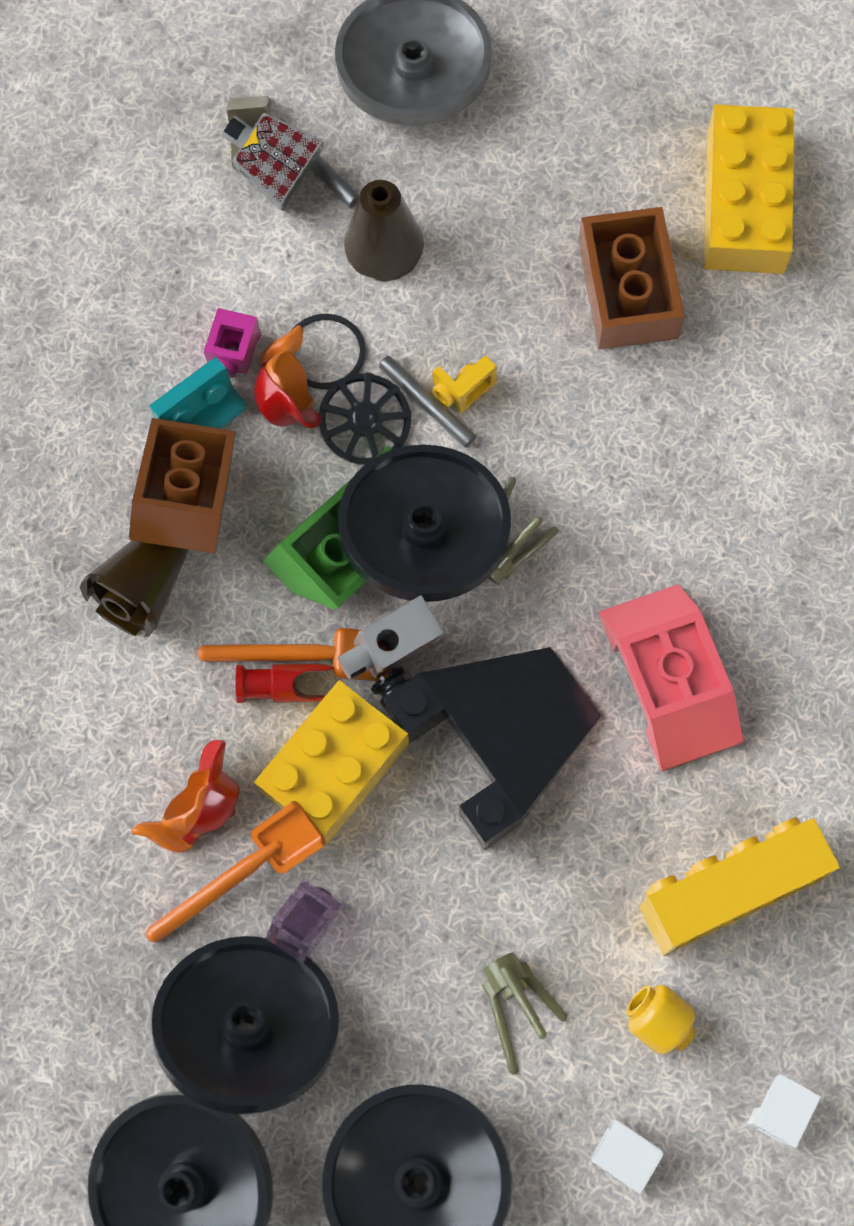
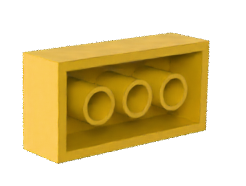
(749, 189)
(738, 886)

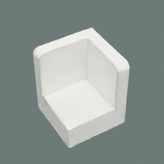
(785, 1111)
(626, 1156)

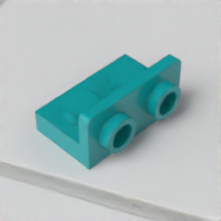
(201, 398)

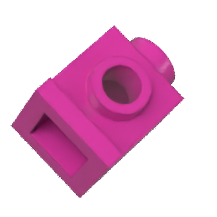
(229, 331)

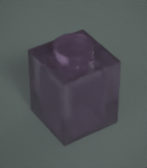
(303, 920)

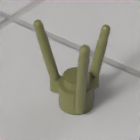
(510, 560)
(508, 978)

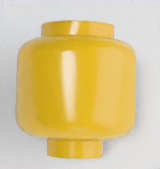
(661, 1019)

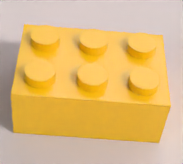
(333, 759)

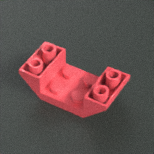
(675, 676)

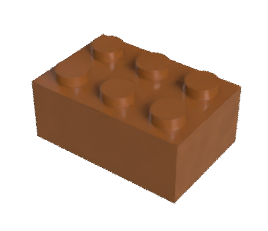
(630, 278)
(182, 485)

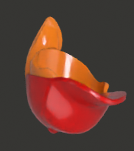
(282, 384)
(199, 808)

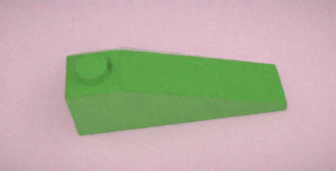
(313, 559)

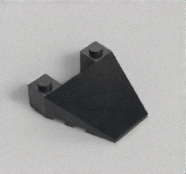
(517, 720)

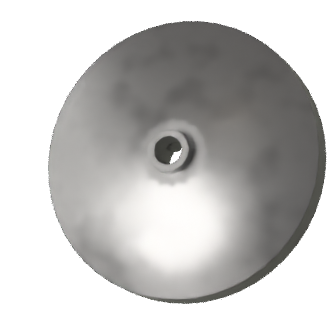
(413, 59)

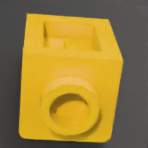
(469, 384)

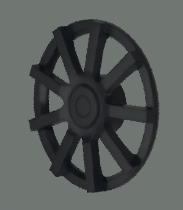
(364, 417)

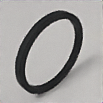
(332, 317)

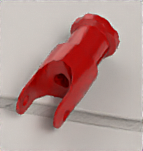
(275, 683)

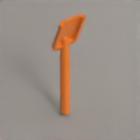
(290, 652)
(282, 841)

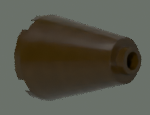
(383, 234)
(135, 585)

